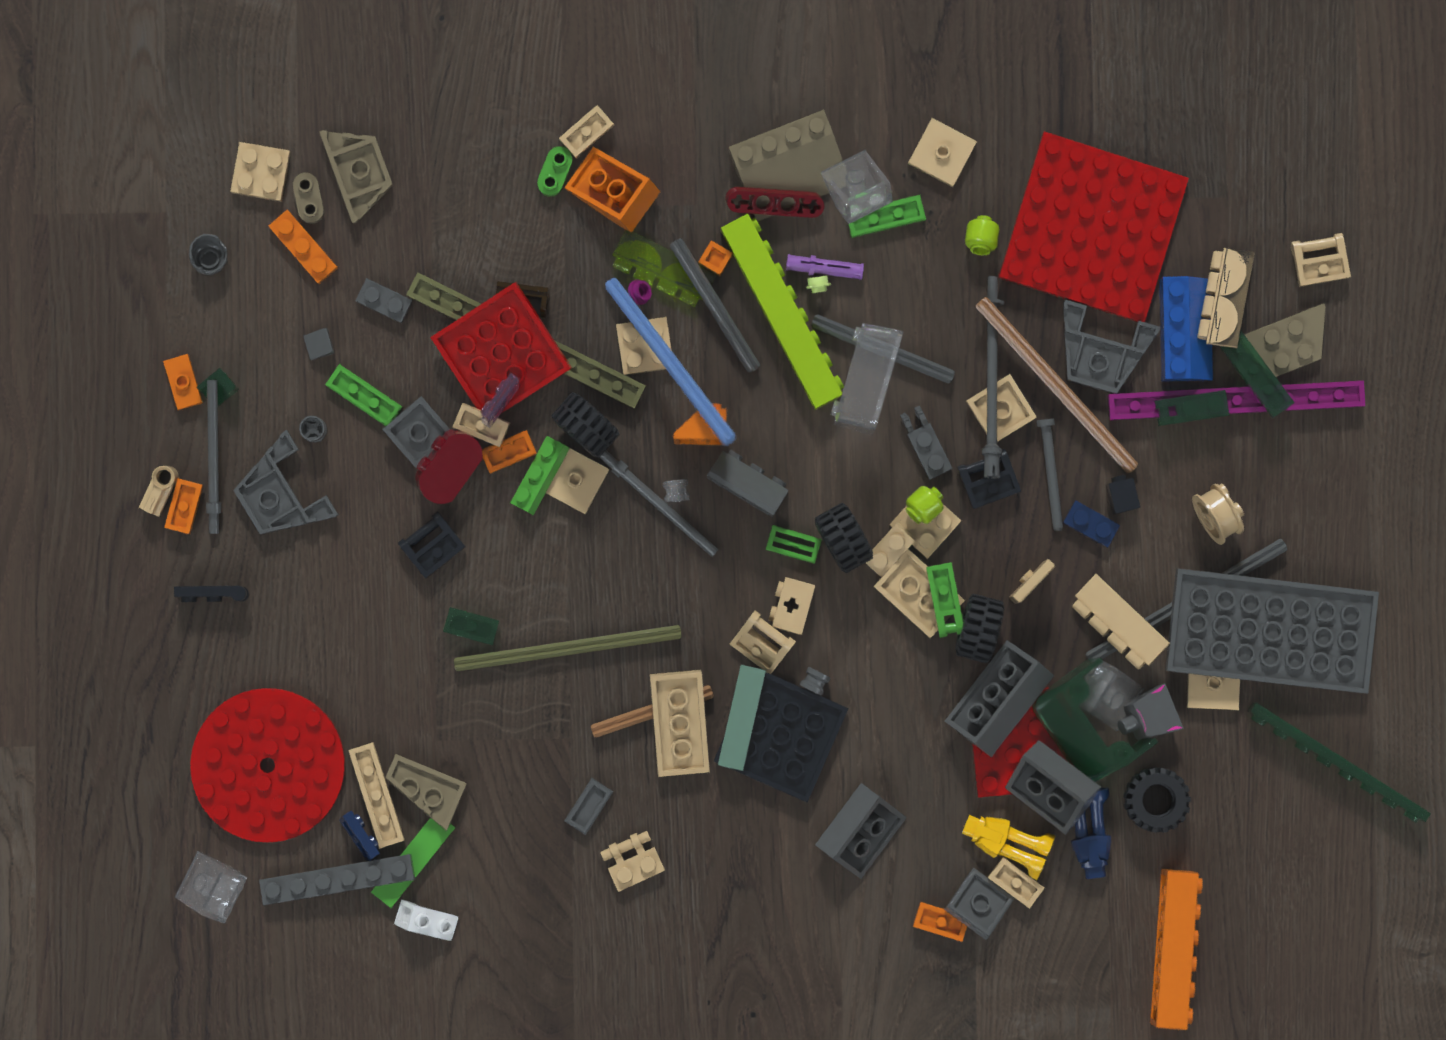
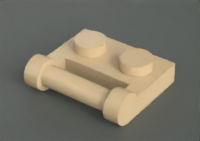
(1321, 268)
(757, 647)

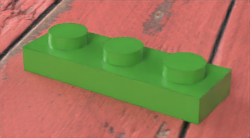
(540, 475)

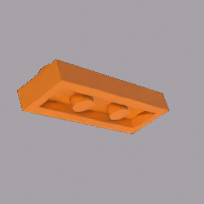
(303, 246)

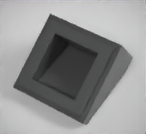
(319, 344)

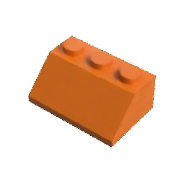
(697, 431)

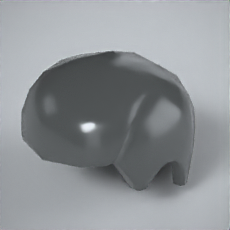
(208, 254)

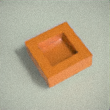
(715, 258)

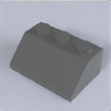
(748, 482)
(1052, 787)
(860, 831)

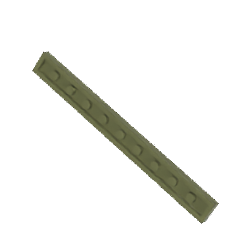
(583, 368)

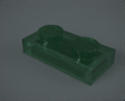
(471, 626)

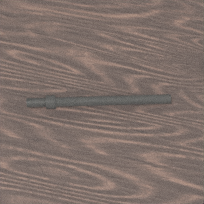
(619, 468)
(213, 507)

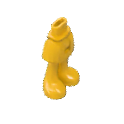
(991, 837)

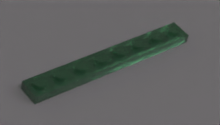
(1347, 769)

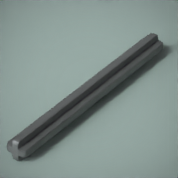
(714, 305)
(903, 357)

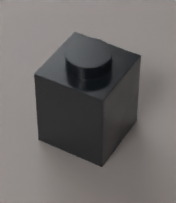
(1122, 494)

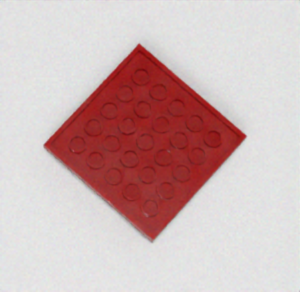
(1093, 227)

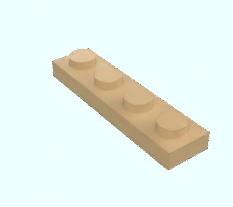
(376, 795)

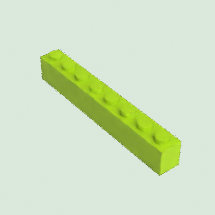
(781, 311)

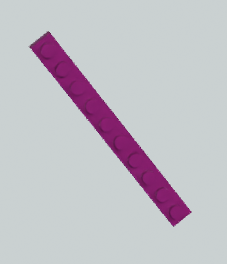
(1242, 399)

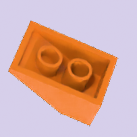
(613, 189)

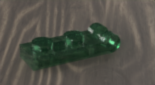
(1193, 408)

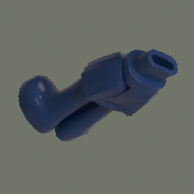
(1094, 848)

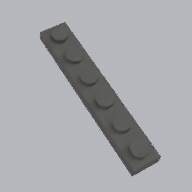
(337, 879)

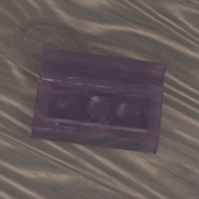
(503, 395)

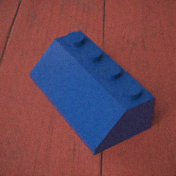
(1182, 353)

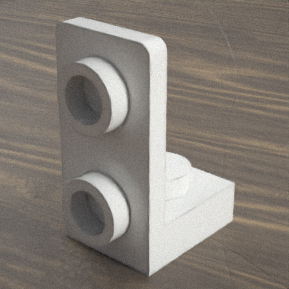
(425, 920)

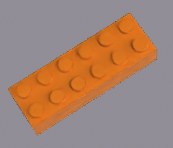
(1174, 949)

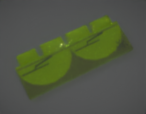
(657, 262)

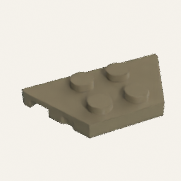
(358, 170)
(1291, 341)

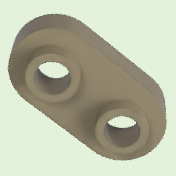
(308, 197)

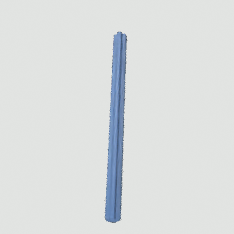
(670, 362)

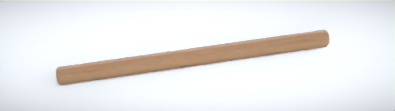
(1056, 385)

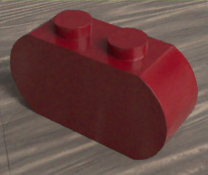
(448, 466)

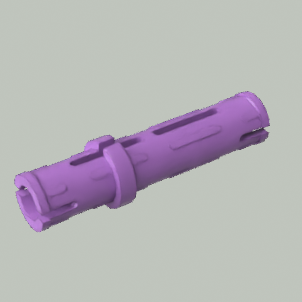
(822, 266)

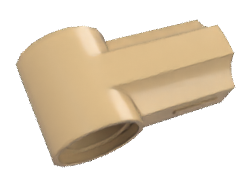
(157, 492)

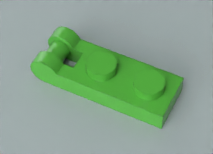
(945, 598)

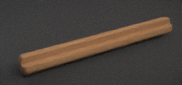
(632, 717)

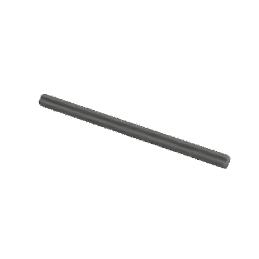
(1164, 614)

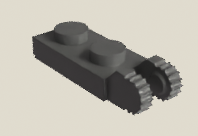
(926, 445)

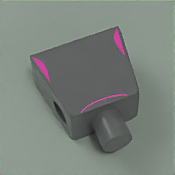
(1151, 714)

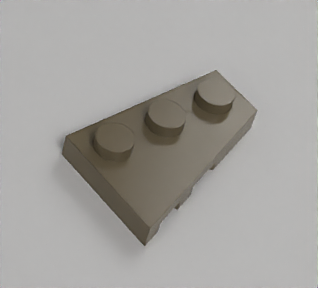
(427, 789)

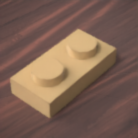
(586, 131)
(470, 421)
(890, 549)
(1016, 882)

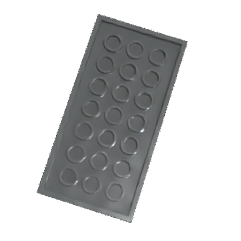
(1272, 631)

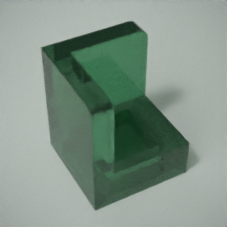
(226, 386)

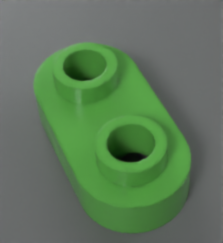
(555, 170)

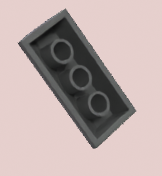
(999, 698)

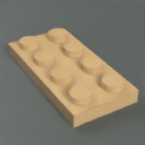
(679, 723)

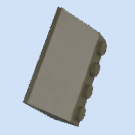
(787, 159)

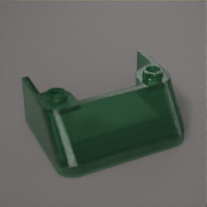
(1073, 732)

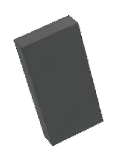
(588, 806)

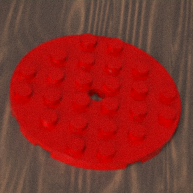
(229, 760)

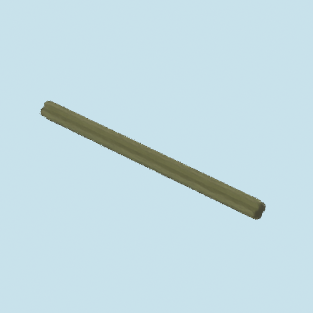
(567, 648)

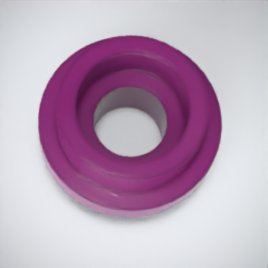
(639, 291)

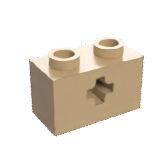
(794, 621)

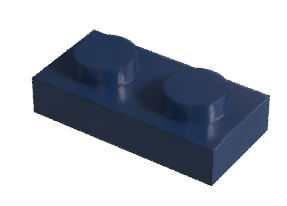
(1091, 524)
(354, 826)

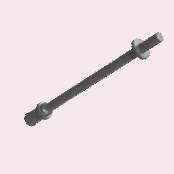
(992, 451)

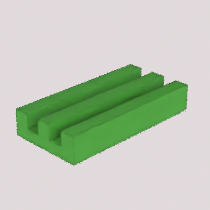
(814, 551)

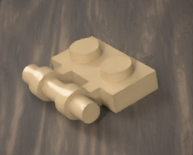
(637, 868)

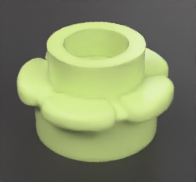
(818, 284)

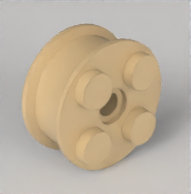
(1218, 513)

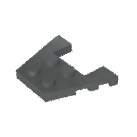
(1097, 360)
(270, 498)

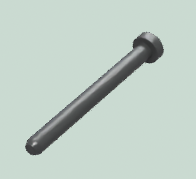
(1051, 472)

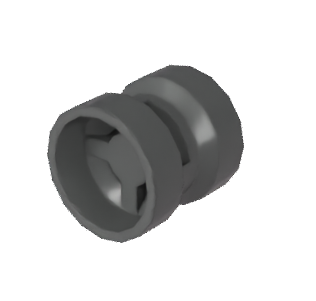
(313, 429)

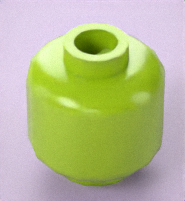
(982, 235)
(924, 505)

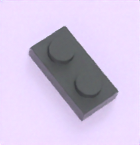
(384, 300)

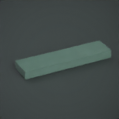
(741, 717)

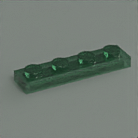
(1258, 376)

